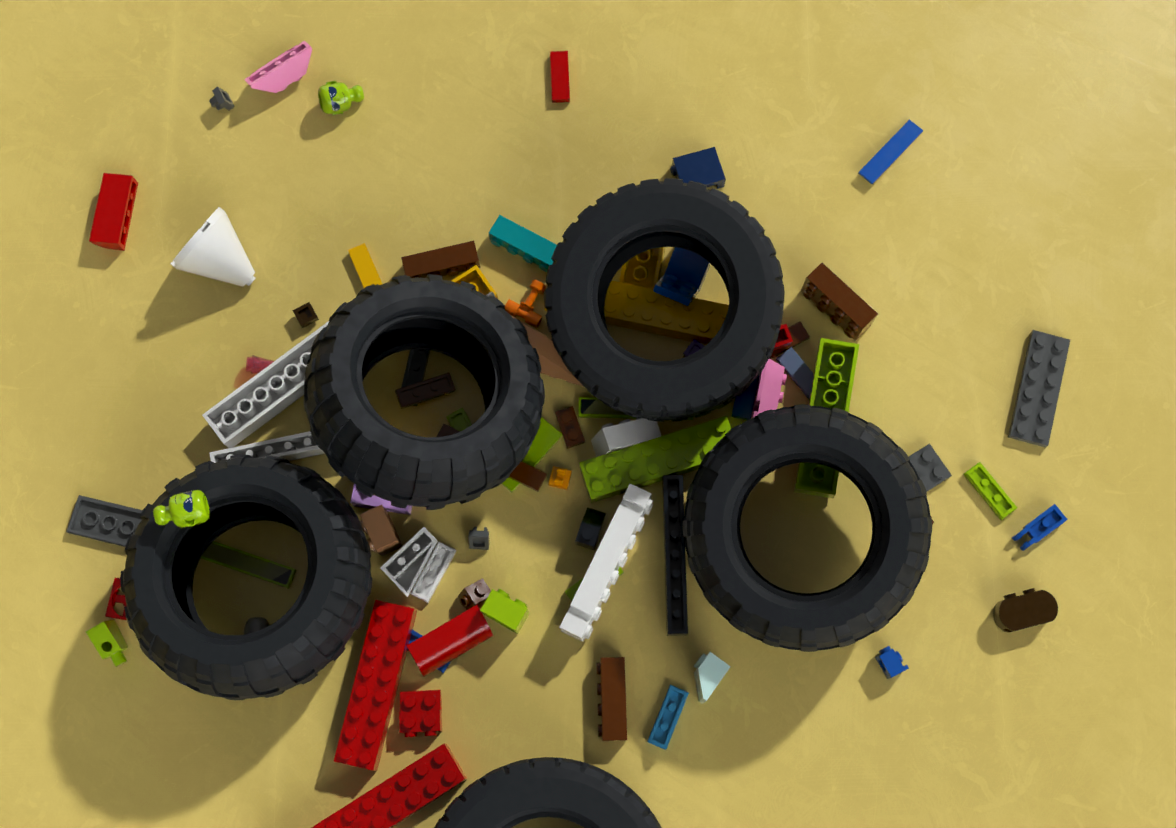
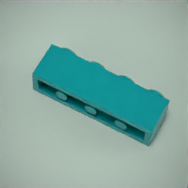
(522, 242)

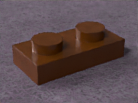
(570, 427)

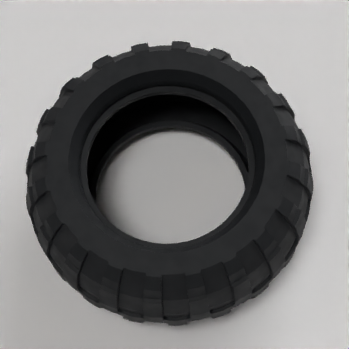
(436, 318)
(897, 512)
(297, 645)

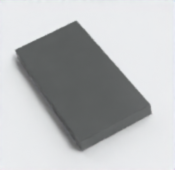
(103, 521)

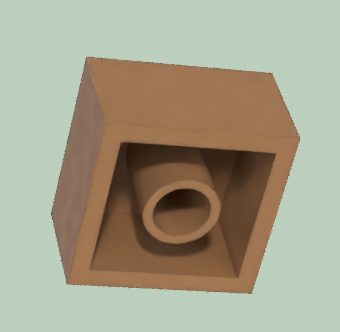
(380, 530)

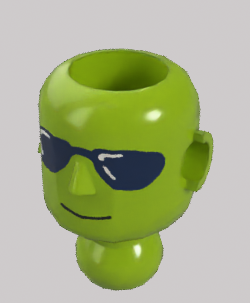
(337, 98)
(184, 509)

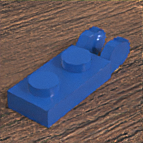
(1041, 526)

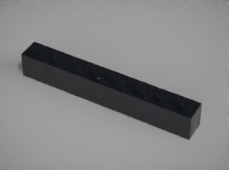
(674, 556)

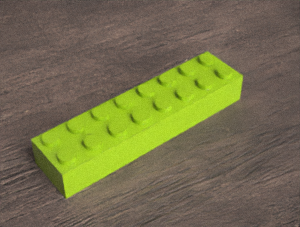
(830, 389)
(650, 460)

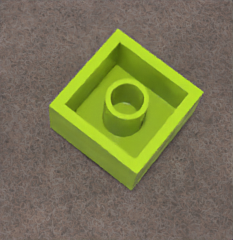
(505, 611)

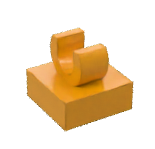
(560, 478)

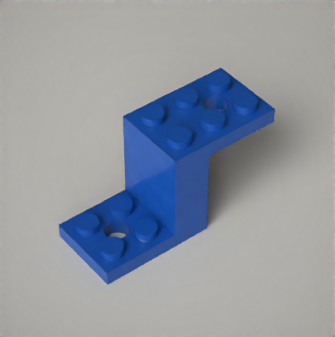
(683, 276)

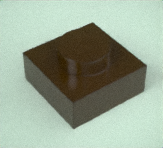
(305, 315)

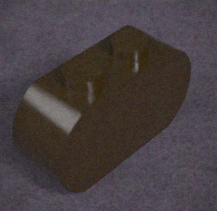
(1025, 610)

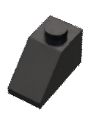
(590, 528)

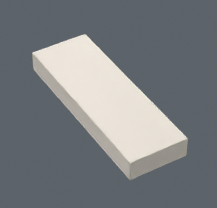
(433, 572)

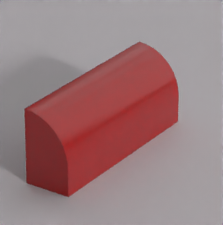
(114, 211)
(450, 640)

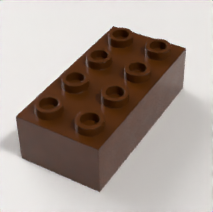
(838, 301)

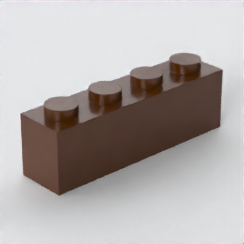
(442, 261)
(613, 699)

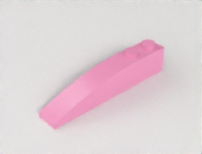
(769, 388)

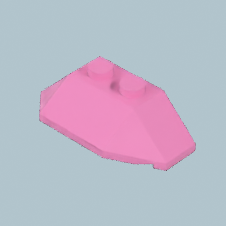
(282, 70)

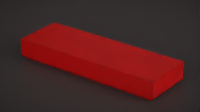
(560, 76)

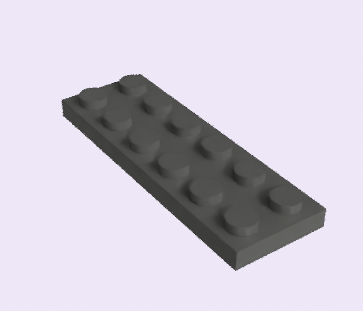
(1039, 388)

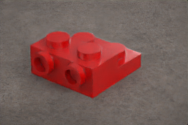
(420, 712)

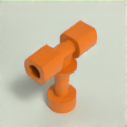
(525, 308)

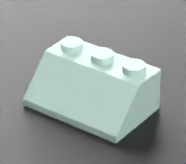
(708, 675)

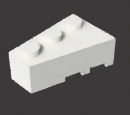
(624, 434)
(410, 560)

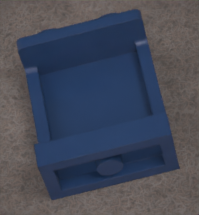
(699, 167)

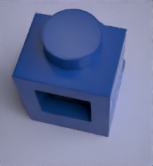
(890, 662)

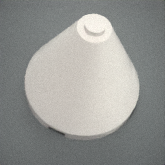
(216, 253)

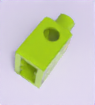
(103, 636)

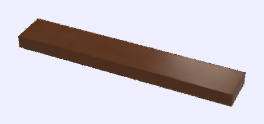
(522, 473)

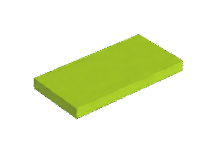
(544, 440)

